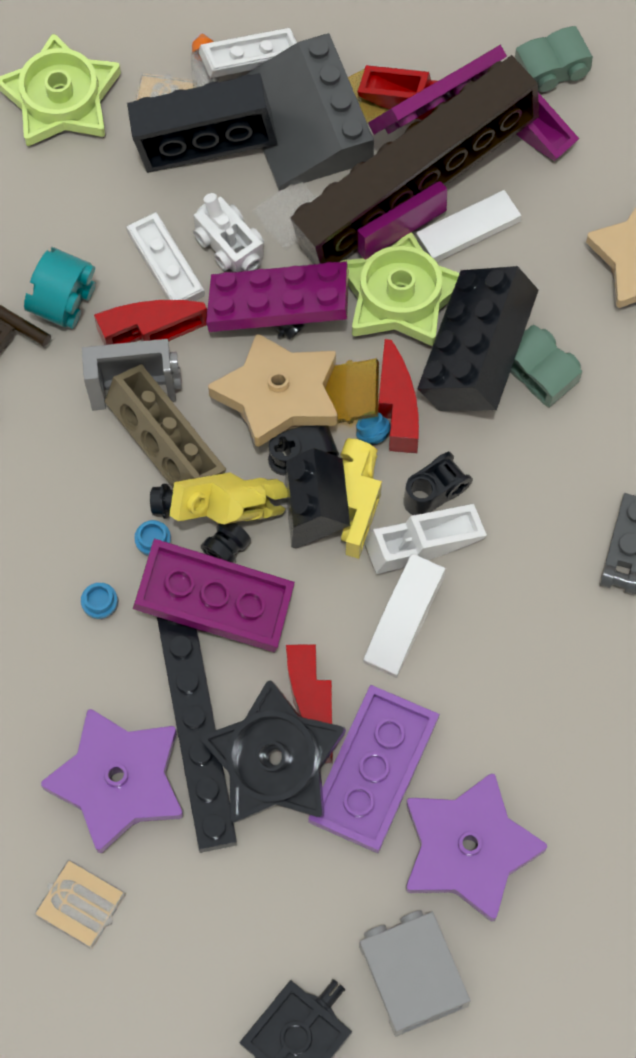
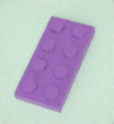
(374, 768)

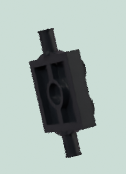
(298, 1026)

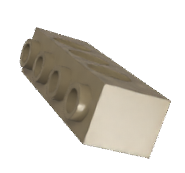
(160, 427)

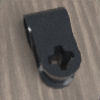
(298, 441)
(441, 482)

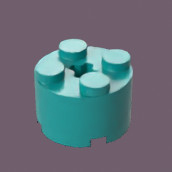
(59, 287)

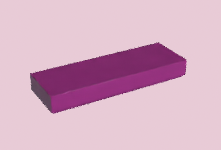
(402, 220)

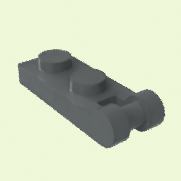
(622, 548)

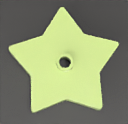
(60, 91)
(400, 291)

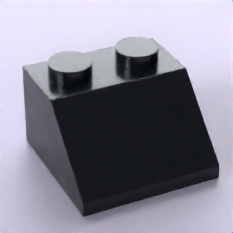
(315, 496)

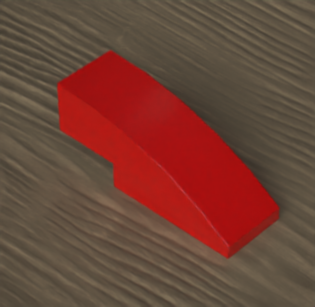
(393, 85)
(150, 321)
(398, 401)
(309, 695)

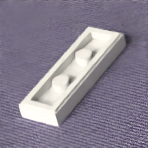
(244, 52)
(468, 226)
(164, 259)

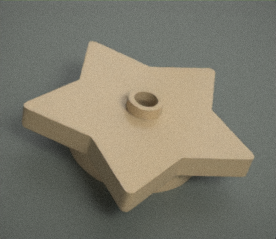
(618, 249)
(278, 389)

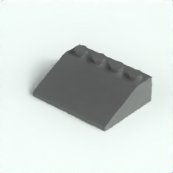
(313, 114)

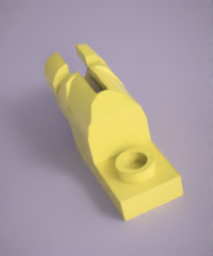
(362, 493)
(226, 498)

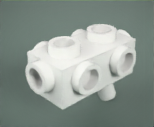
(227, 234)

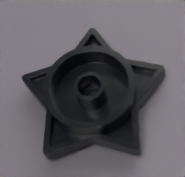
(246, 752)

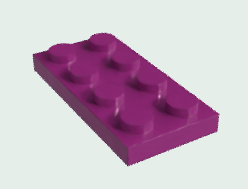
(435, 93)
(278, 296)
(214, 595)

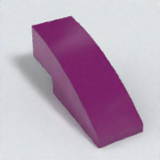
(548, 132)

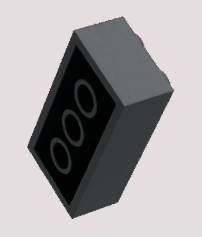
(202, 122)
(478, 339)

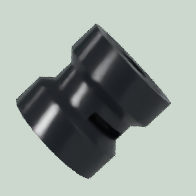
(226, 542)

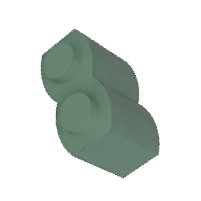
(555, 58)
(545, 367)

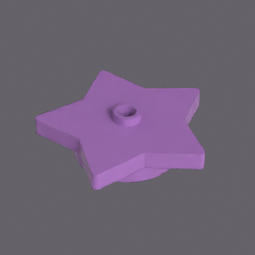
(137, 797)
(476, 874)

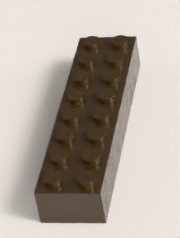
(428, 152)

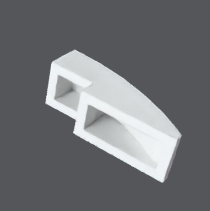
(425, 536)
(404, 615)

